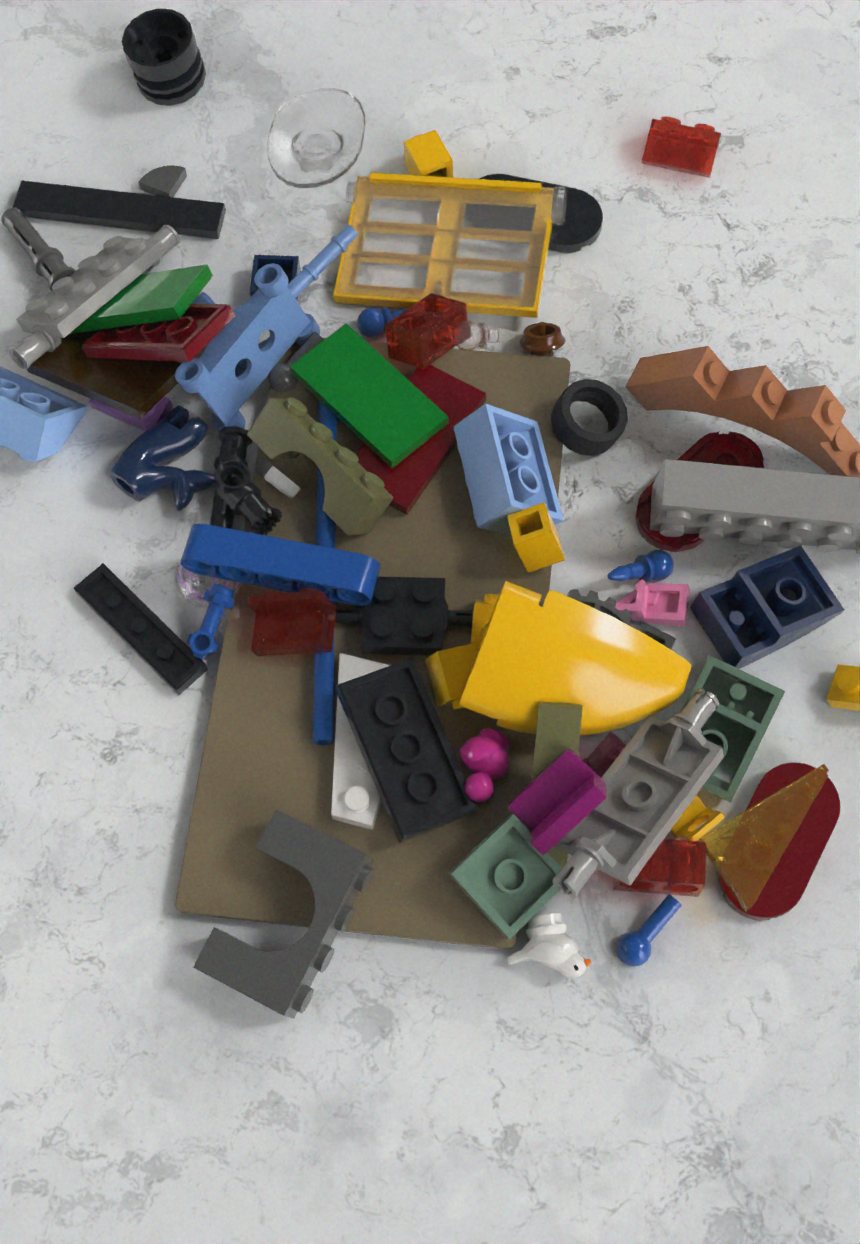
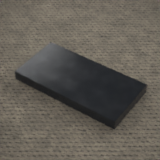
(405, 749)

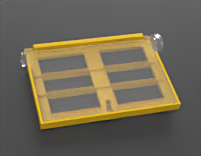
(449, 239)

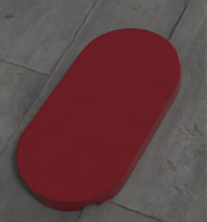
(723, 450)
(801, 856)

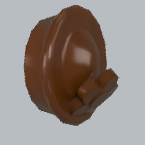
(542, 339)

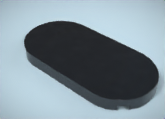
(581, 221)

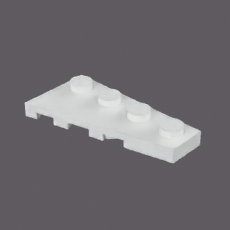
(353, 791)

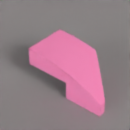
(657, 603)

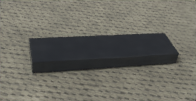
(140, 629)

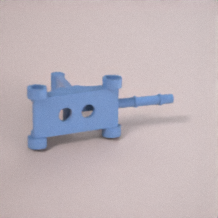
(233, 359)

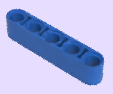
(280, 564)

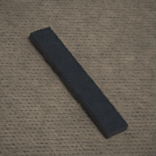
(120, 209)

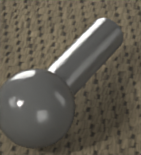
(280, 376)

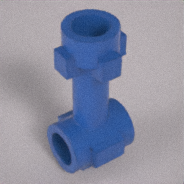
(203, 641)

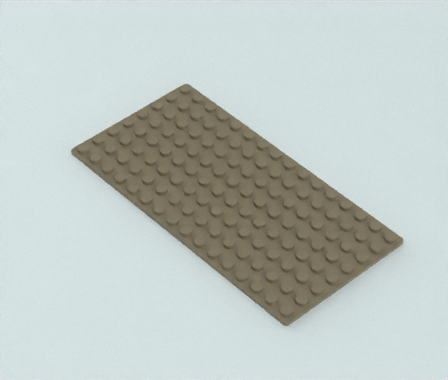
(262, 706)

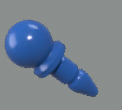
(372, 321)
(654, 566)

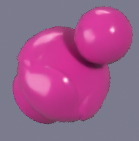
(488, 760)

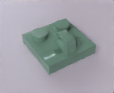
(507, 876)

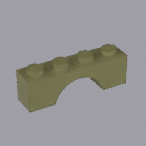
(352, 494)

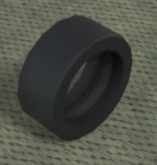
(602, 397)

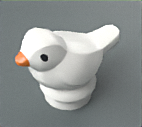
(551, 946)

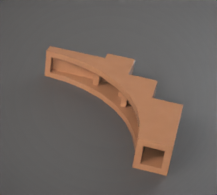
(752, 397)

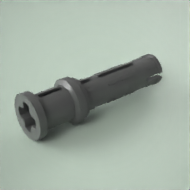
(46, 260)

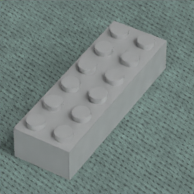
(756, 505)

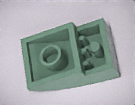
(738, 723)

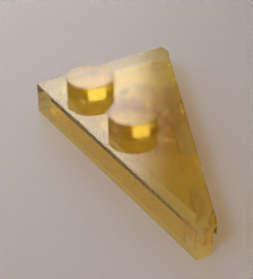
(755, 840)

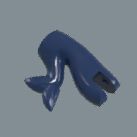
(166, 440)

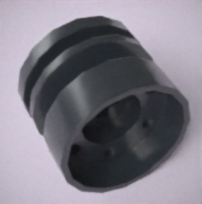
(164, 56)

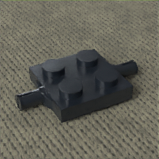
(405, 617)

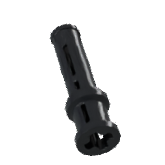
(240, 445)

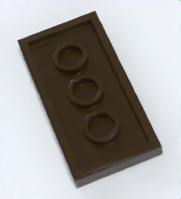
(117, 383)

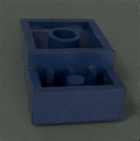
(765, 607)

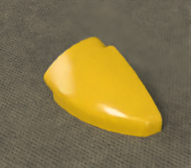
(568, 657)

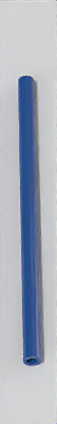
(324, 662)

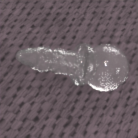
(470, 335)

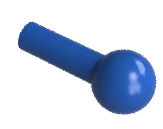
(635, 946)

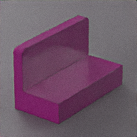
(558, 800)

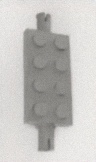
(87, 290)
(645, 796)

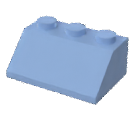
(35, 417)
(504, 467)

